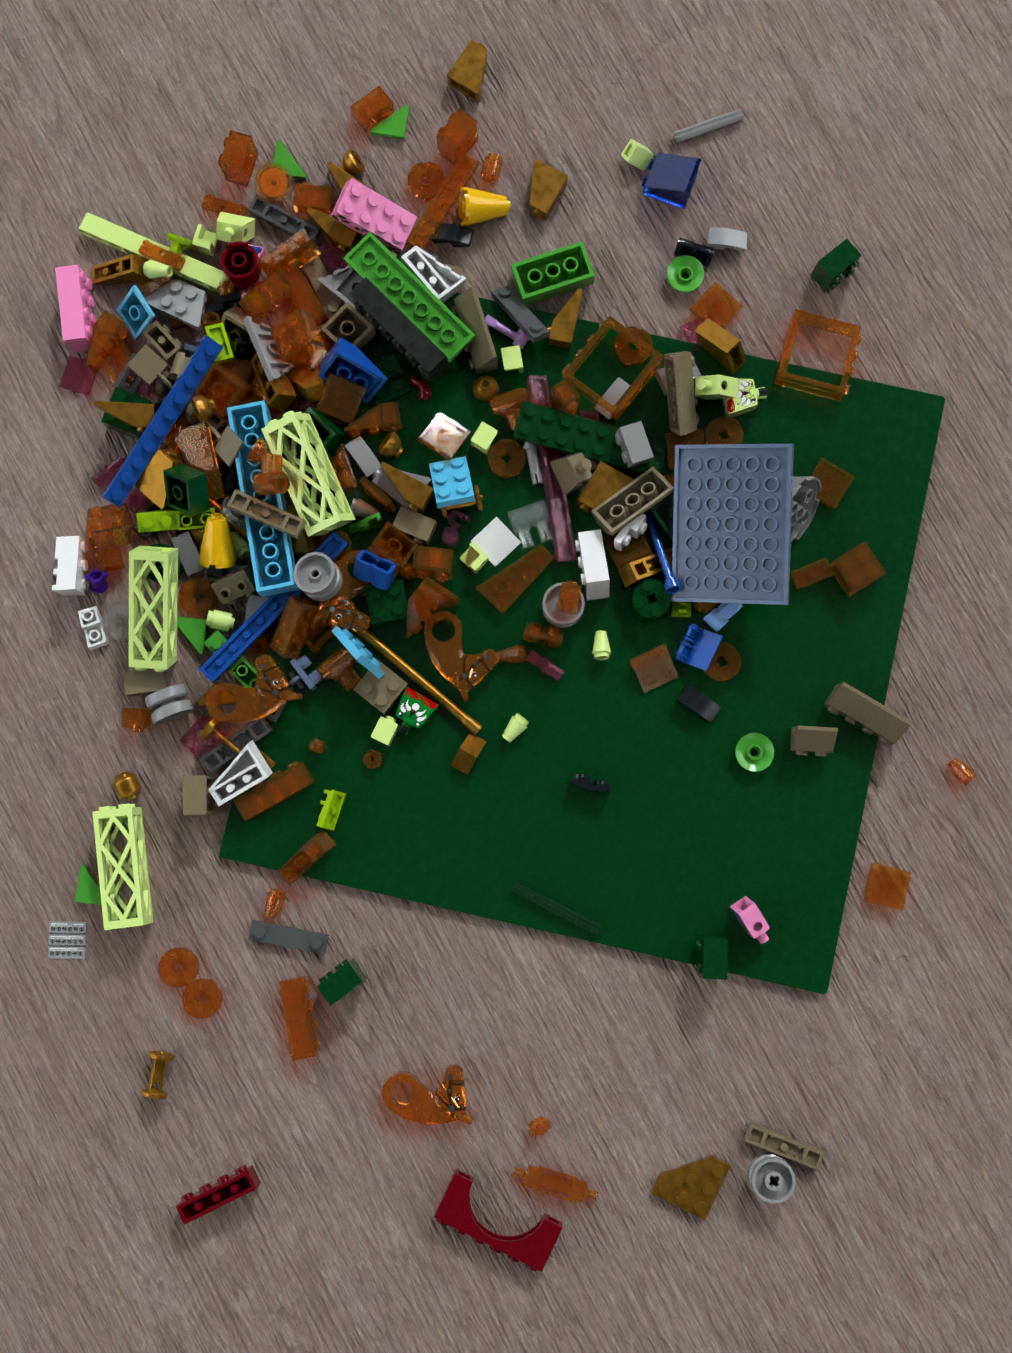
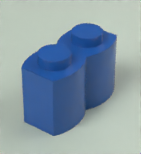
(376, 570)

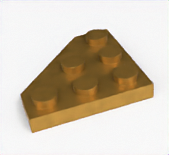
(692, 1185)

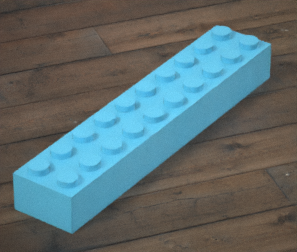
(269, 548)

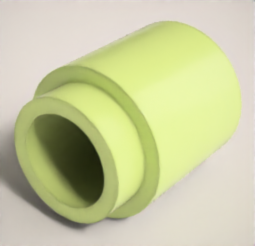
(220, 620)

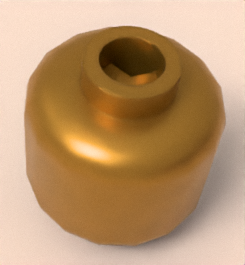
(127, 785)

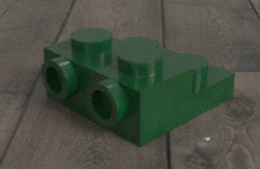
(396, 383)

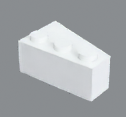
(433, 274)
(593, 564)
(71, 566)
(243, 773)

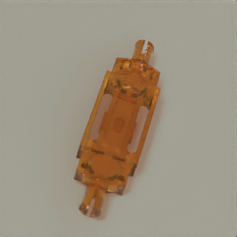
(575, 1189)

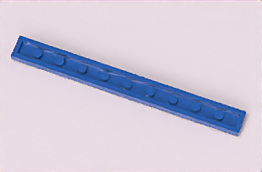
(162, 421)
(261, 620)

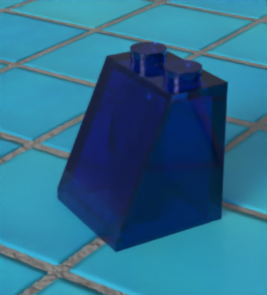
(671, 178)

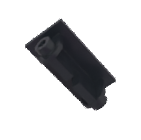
(700, 252)

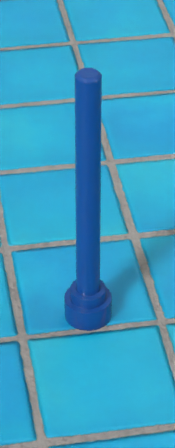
(671, 583)

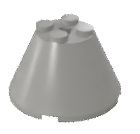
(803, 504)

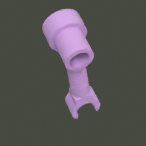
(519, 337)

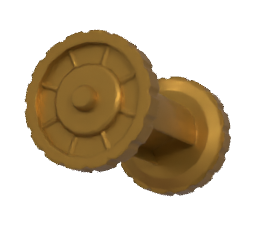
(478, 498)
(157, 1074)

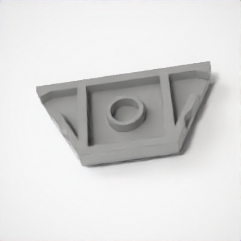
(342, 283)
(180, 302)
(266, 350)

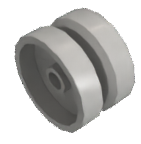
(318, 576)
(550, 606)
(169, 704)
(775, 1189)

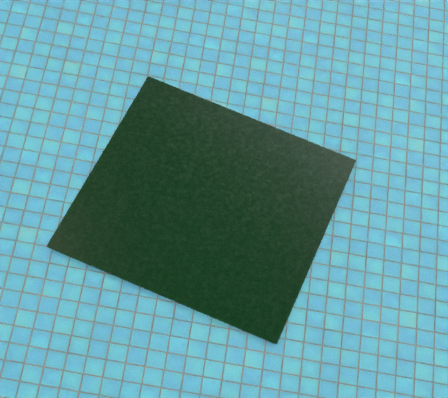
(682, 816)

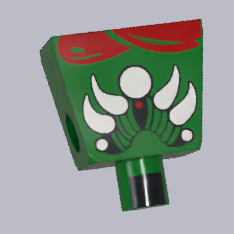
(414, 710)

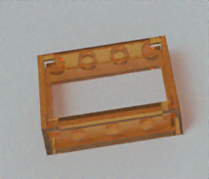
(638, 384)
(810, 385)

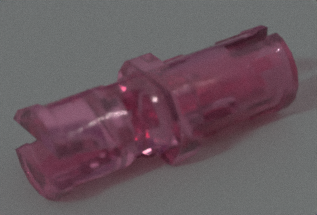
(108, 471)
(545, 665)

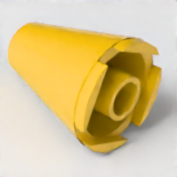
(481, 206)
(217, 544)

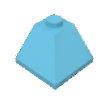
(135, 312)

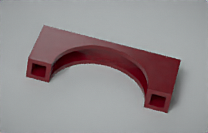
(529, 1247)

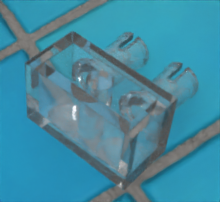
(529, 517)

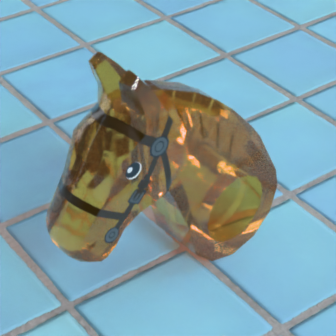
(340, 609)
(459, 669)
(267, 696)
(430, 1106)

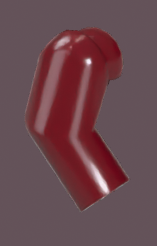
(423, 386)

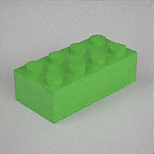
(552, 273)

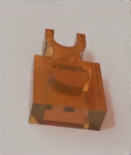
(151, 285)

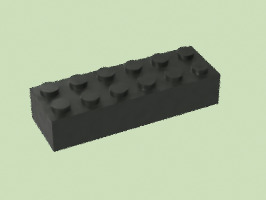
(400, 330)

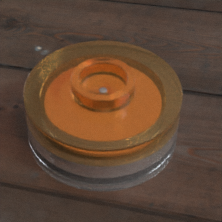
(274, 182)

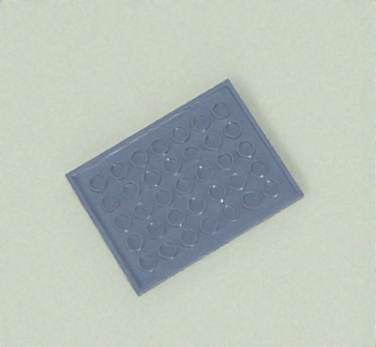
(732, 523)

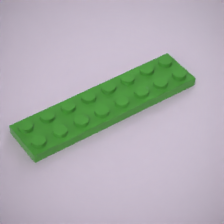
(409, 295)

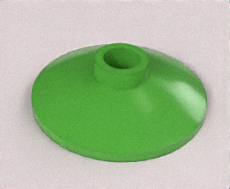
(689, 266)
(764, 750)

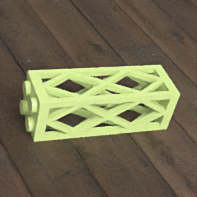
(302, 424)
(138, 620)
(106, 862)

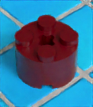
(231, 261)

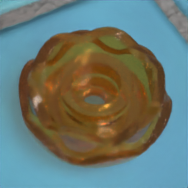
(538, 1126)

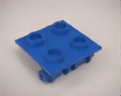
(698, 647)

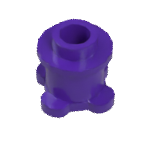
(97, 580)

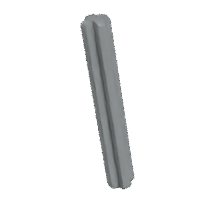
(708, 125)

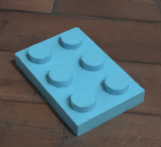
(451, 482)
(361, 654)

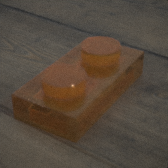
(811, 573)

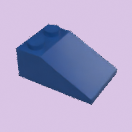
(351, 364)

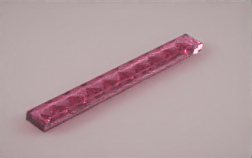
(555, 497)

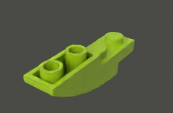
(171, 520)

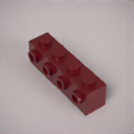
(216, 1195)

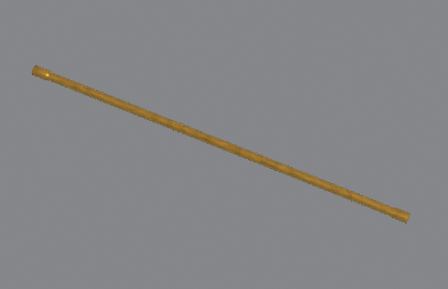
(470, 723)

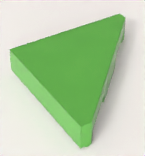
(394, 125)
(284, 158)
(370, 522)
(195, 631)
(87, 889)

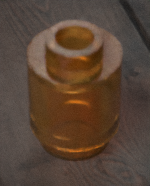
(491, 168)

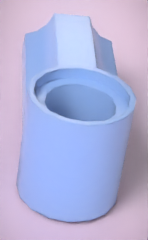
(719, 616)

